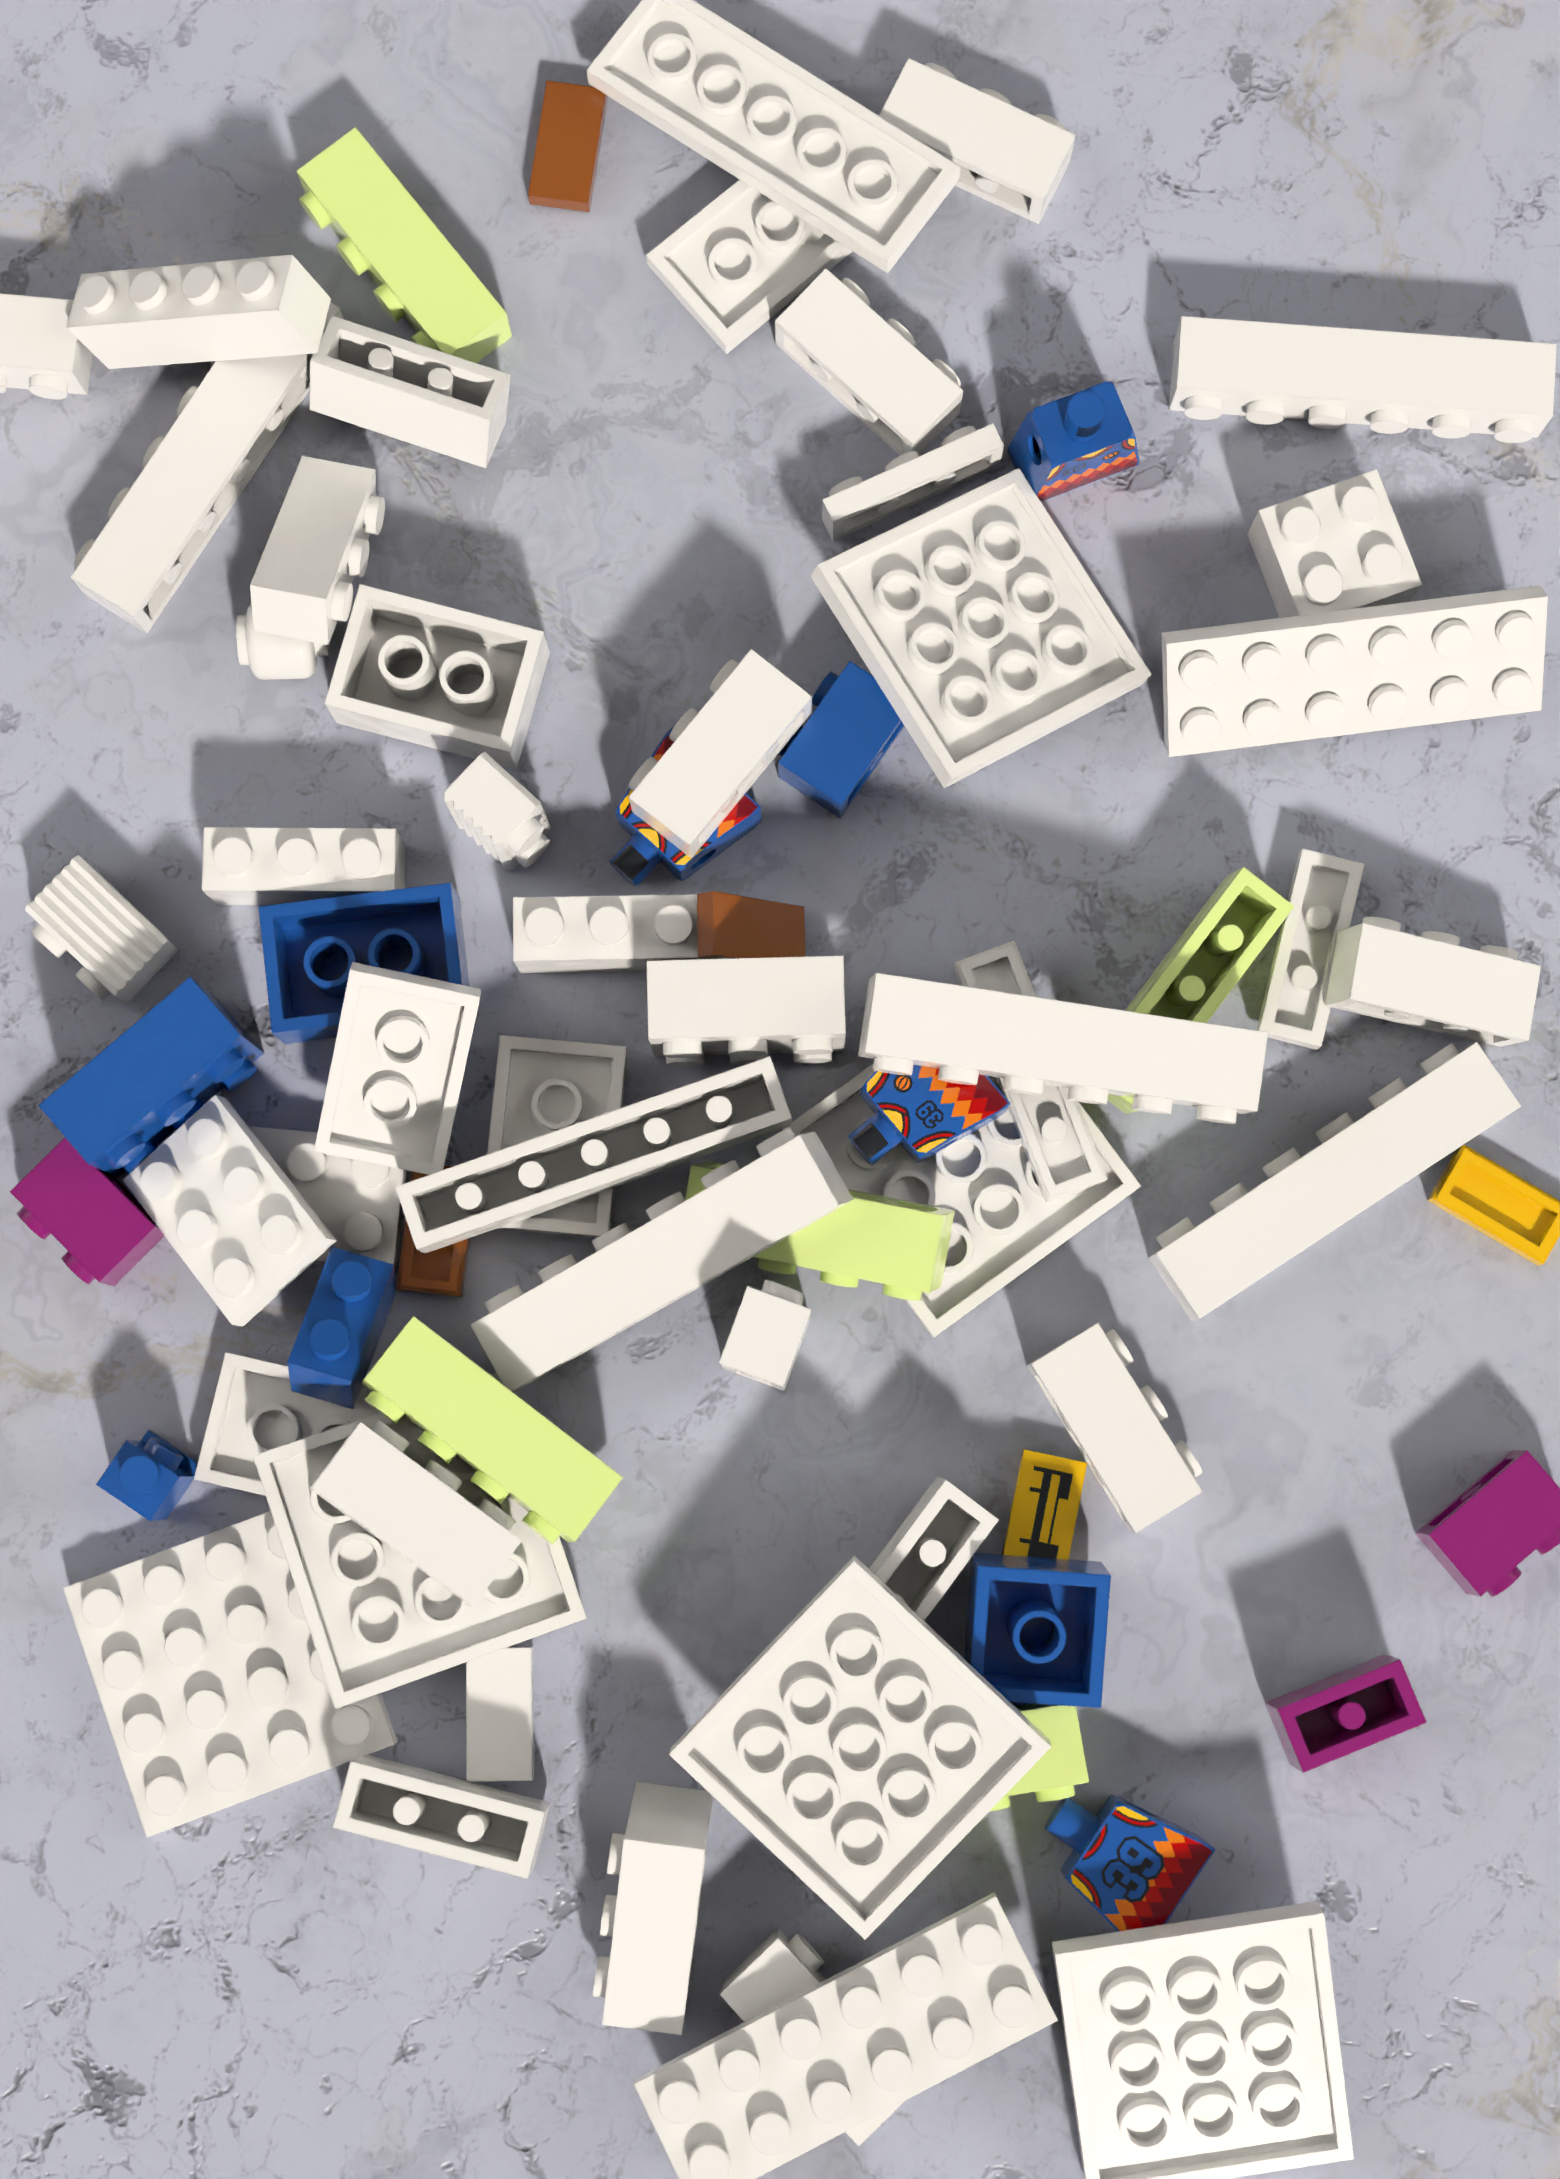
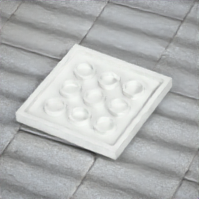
(980, 626)
(988, 1181)
(377, 1613)
(214, 1676)
(860, 1747)
(1205, 2047)

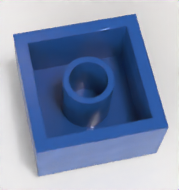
(1039, 1627)

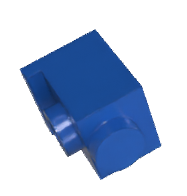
(149, 1476)

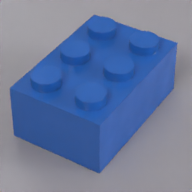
(315, 942)
(152, 1079)

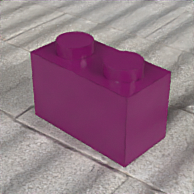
(88, 1214)
(1496, 1525)
(1345, 1712)

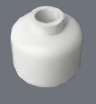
(273, 655)

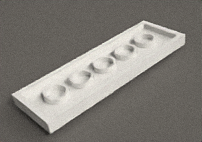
(775, 127)
(1353, 671)
(847, 2048)

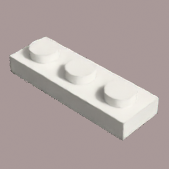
(911, 480)
(1297, 987)

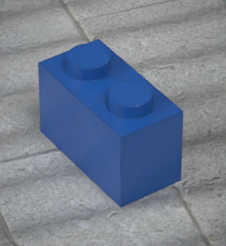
(840, 740)
(342, 1327)

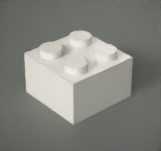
(1334, 550)

